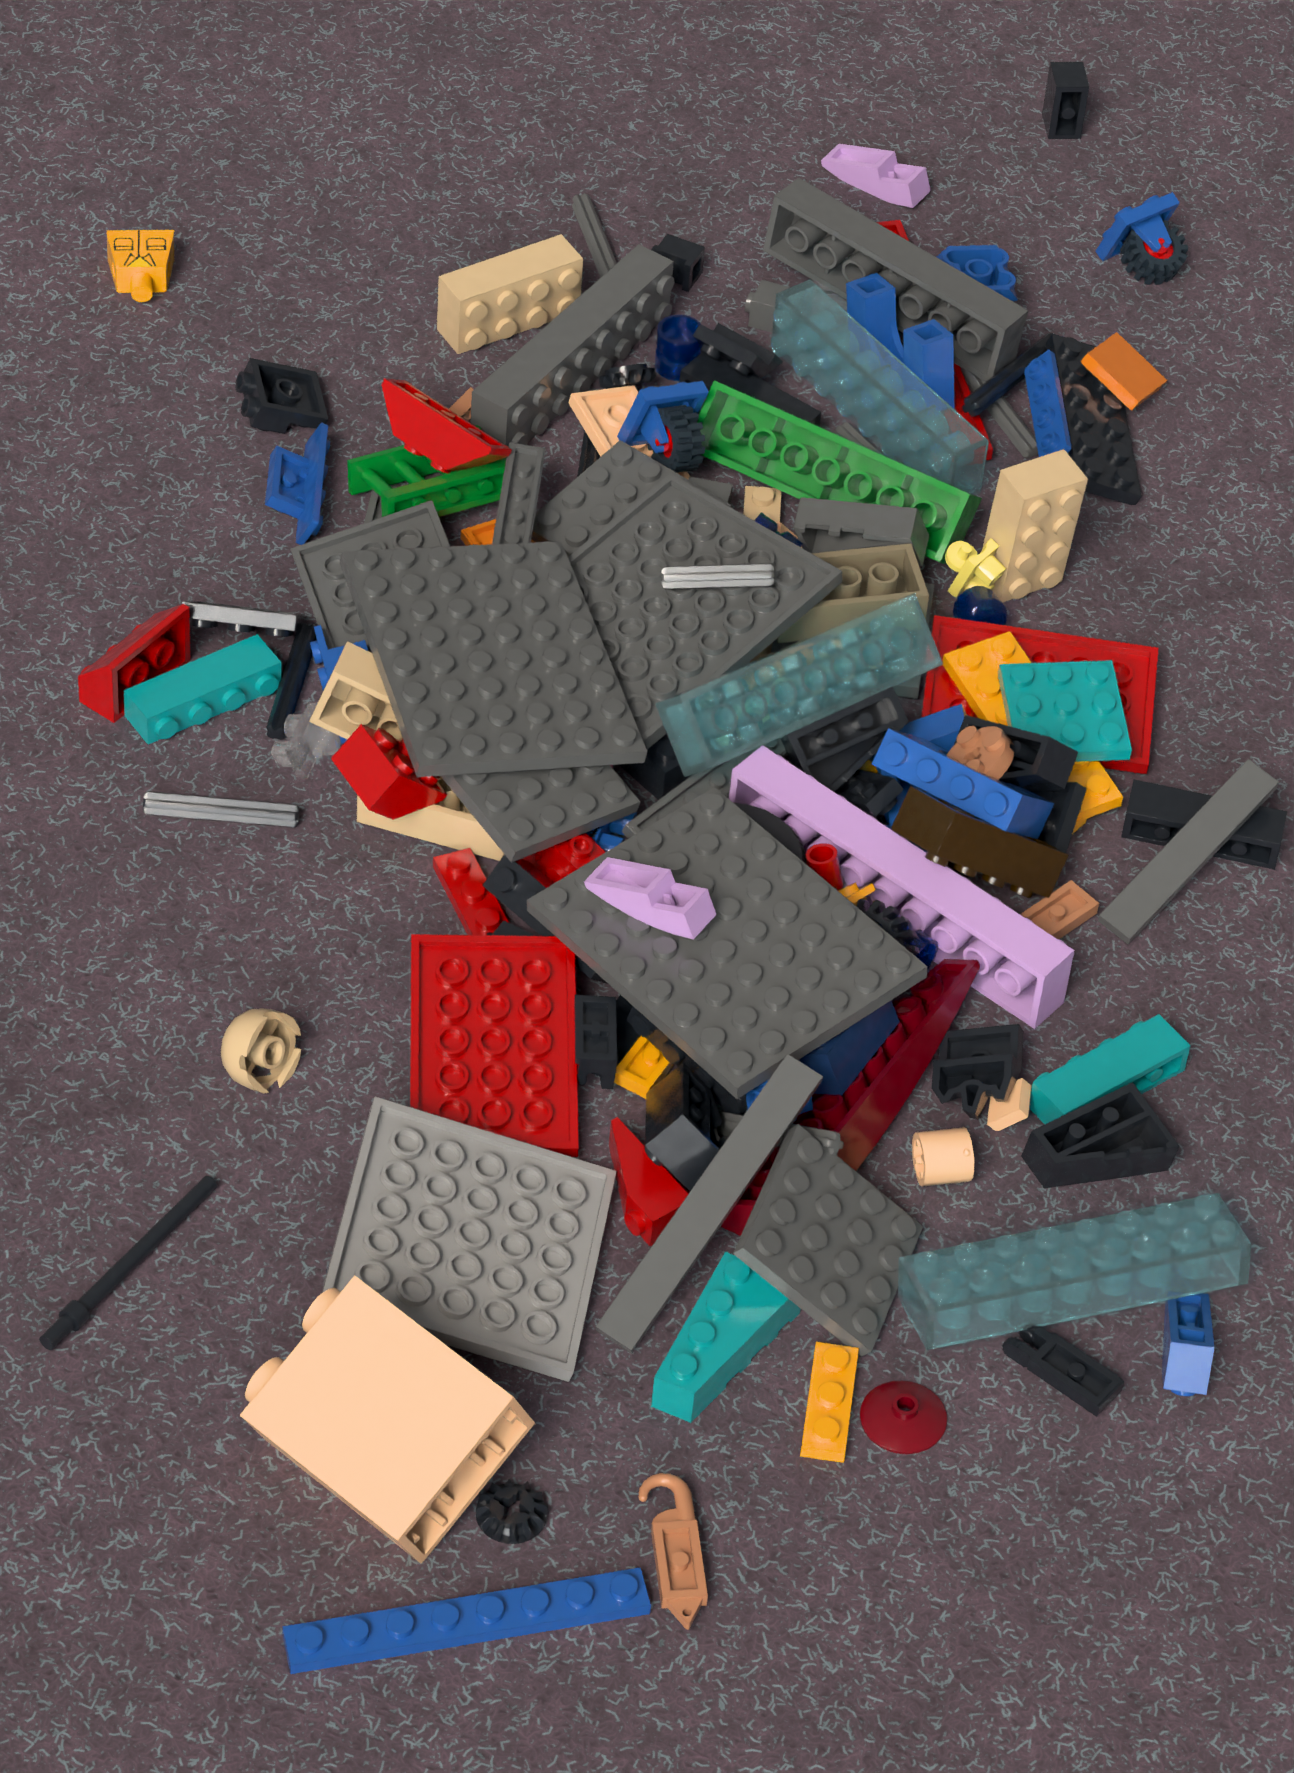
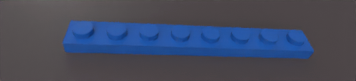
(465, 1620)

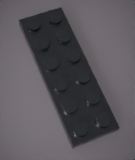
(1095, 425)

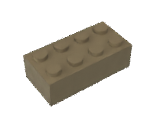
(868, 581)

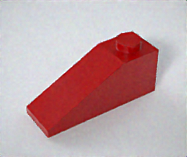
(645, 1189)

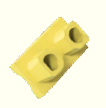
(973, 568)

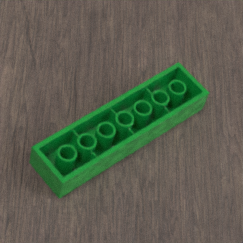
(825, 465)

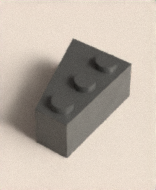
(852, 525)

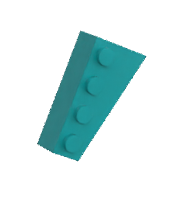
(719, 1338)

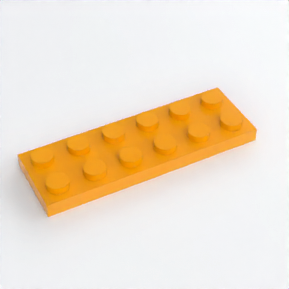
(976, 676)

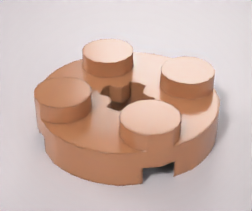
(983, 750)

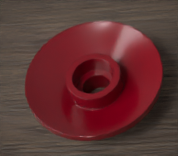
(898, 1429)

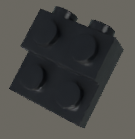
(280, 396)

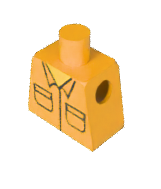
(140, 261)

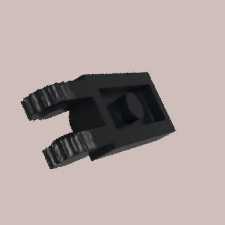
(1065, 1368)

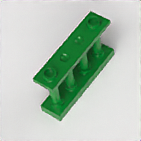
(448, 492)

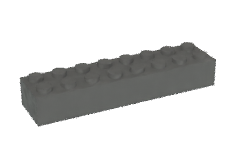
(842, 245)
(575, 348)

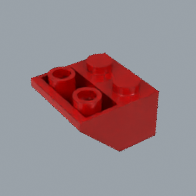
(384, 775)

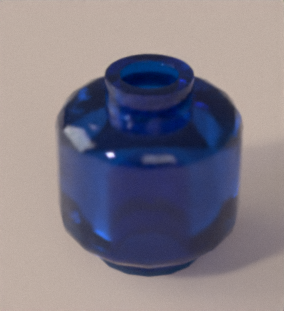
(980, 605)

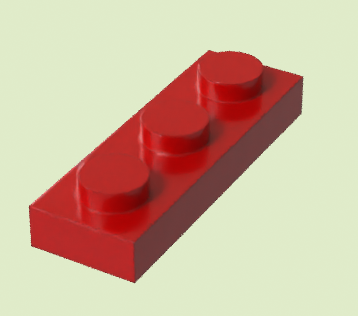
(463, 884)

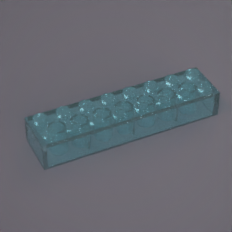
(875, 388)
(798, 685)
(1073, 1270)

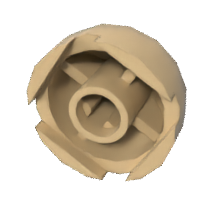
(263, 1040)

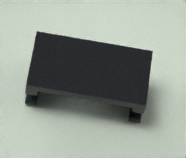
(595, 1038)

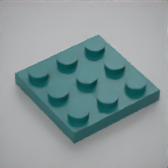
(1069, 703)

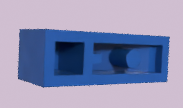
(1187, 1345)

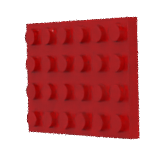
(1133, 666)
(496, 1035)

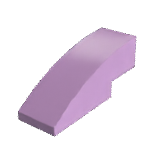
(878, 174)
(652, 896)

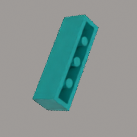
(202, 689)
(1142, 1055)

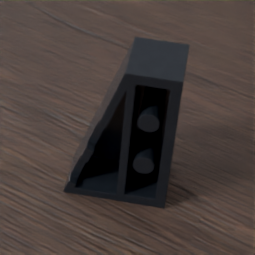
(1101, 1142)

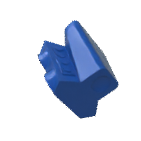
(985, 264)

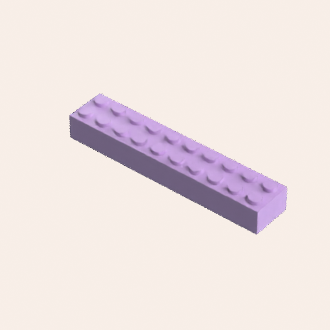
(1018, 961)

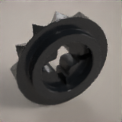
(627, 376)
(519, 1526)

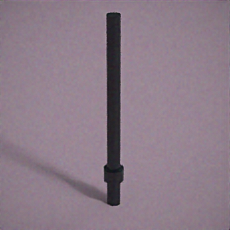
(77, 1312)

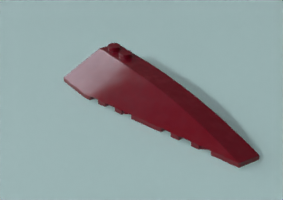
(885, 1081)

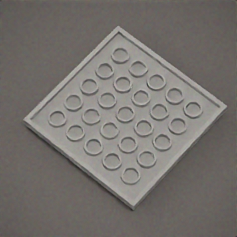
(474, 1236)

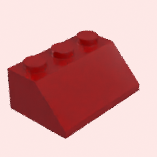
(145, 653)

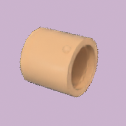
(943, 1156)

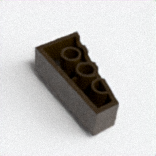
(978, 845)

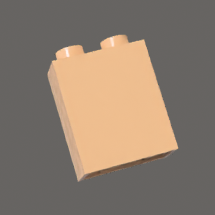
(385, 1416)

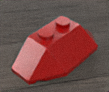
(437, 431)

